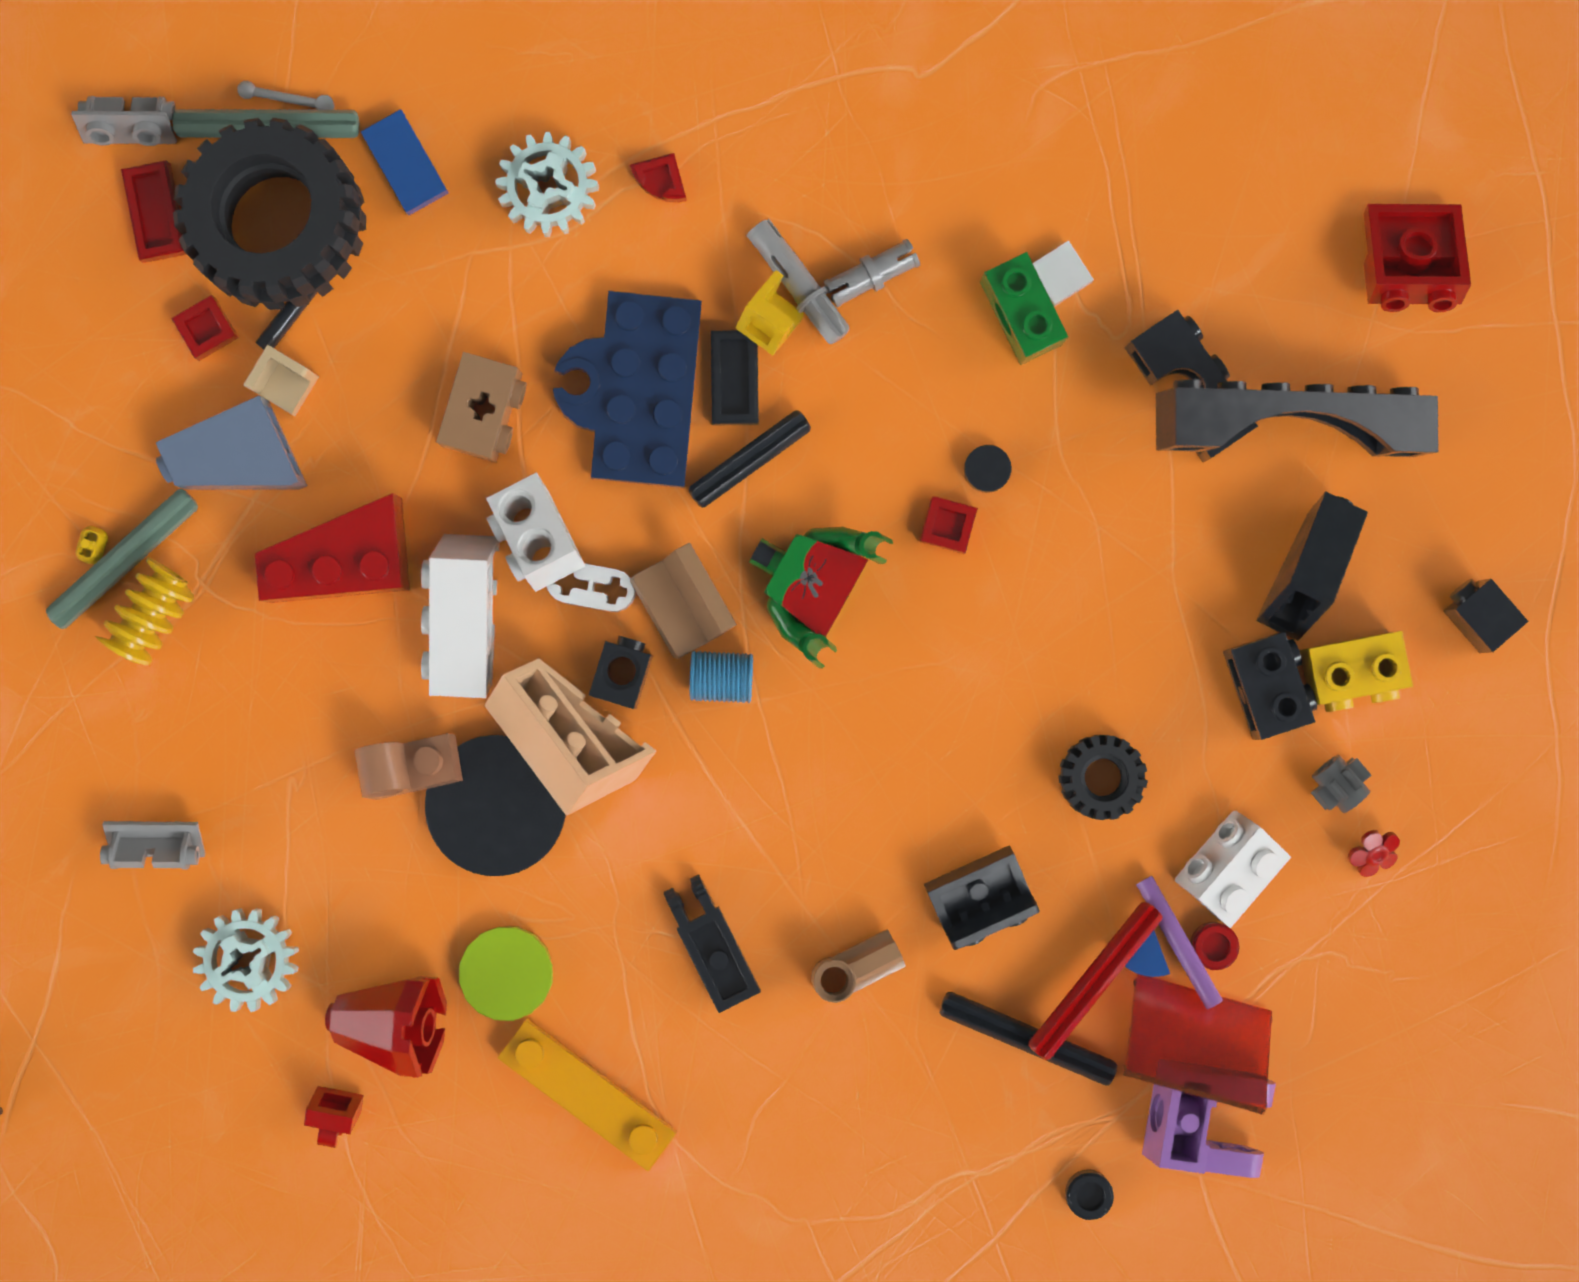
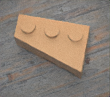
(564, 738)

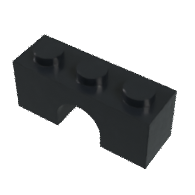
(1176, 349)

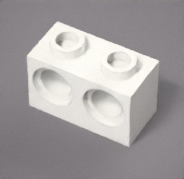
(540, 529)

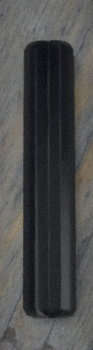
(749, 458)

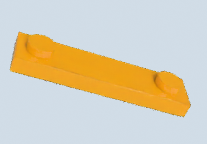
(587, 1094)

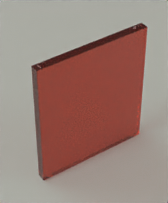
(1198, 1050)

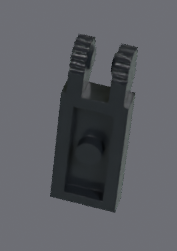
(714, 949)

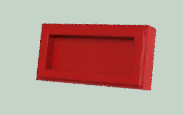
(151, 209)

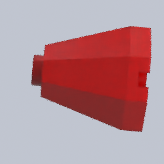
(392, 1024)

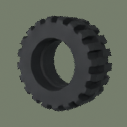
(235, 166)

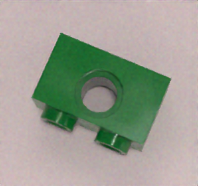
(1023, 308)

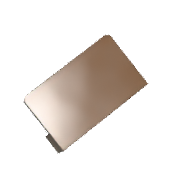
(682, 601)

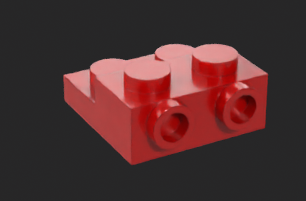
(1416, 256)

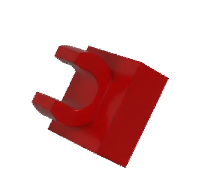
(333, 1114)

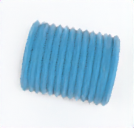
(721, 677)

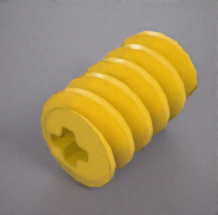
(147, 614)

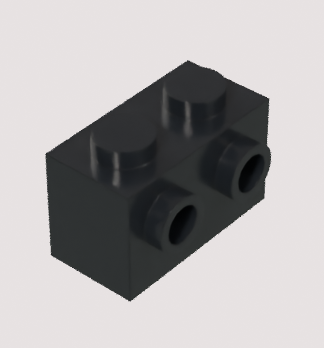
(1271, 685)

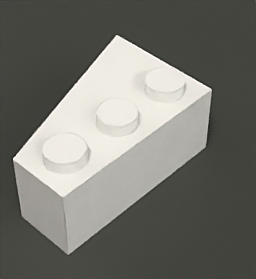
(459, 616)

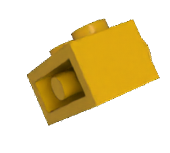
(1357, 669)

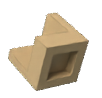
(281, 380)

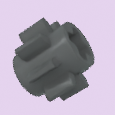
(1341, 783)

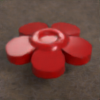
(1376, 851)

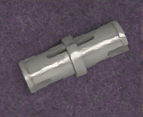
(872, 273)

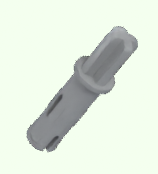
(798, 281)

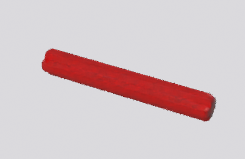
(1095, 980)

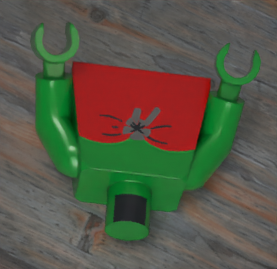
(814, 582)

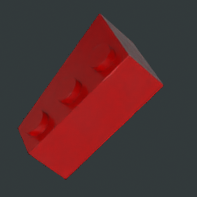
(339, 558)

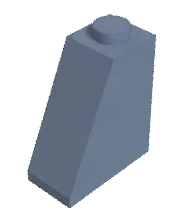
(232, 452)

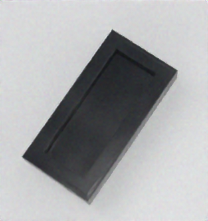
(734, 379)

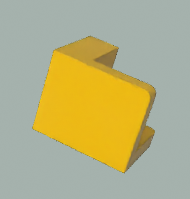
(769, 317)

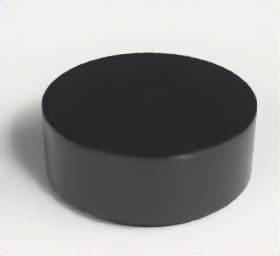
(987, 468)
(1089, 1194)

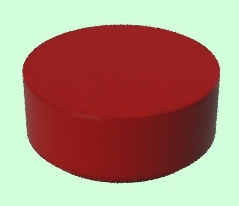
(1215, 945)

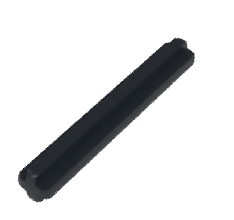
(1019, 1034)

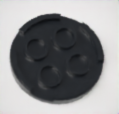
(497, 815)

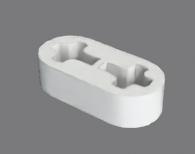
(592, 599)

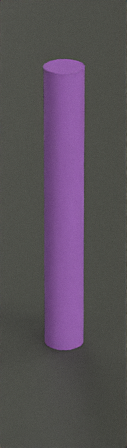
(1180, 944)

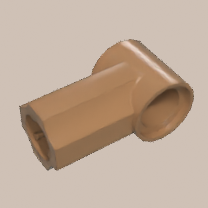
(862, 965)

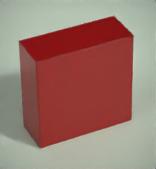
(205, 328)
(948, 525)

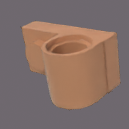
(407, 767)

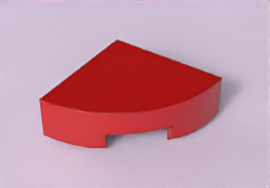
(660, 178)

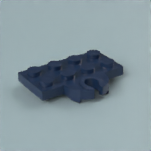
(637, 388)

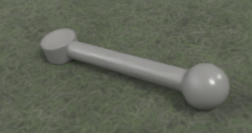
(247, 90)

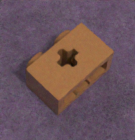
(474, 382)

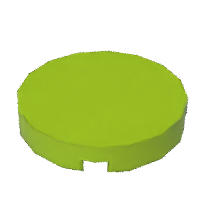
(506, 973)

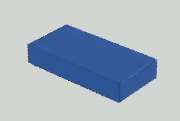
(404, 162)

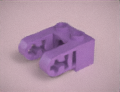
(1179, 1132)

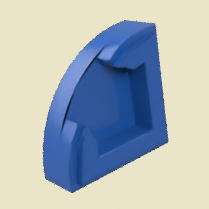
(1149, 959)

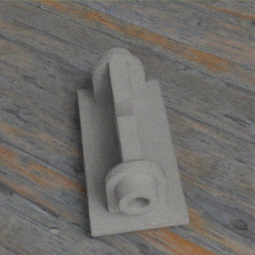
(106, 123)
(169, 843)

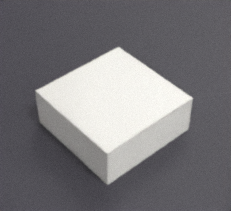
(1062, 273)

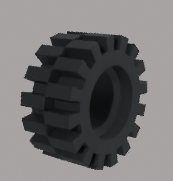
(1130, 785)

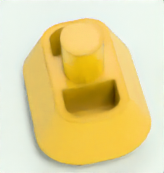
(91, 545)

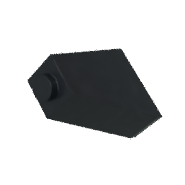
(1313, 566)

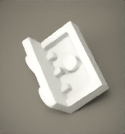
(1232, 868)

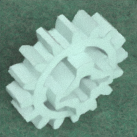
(540, 203)
(234, 945)

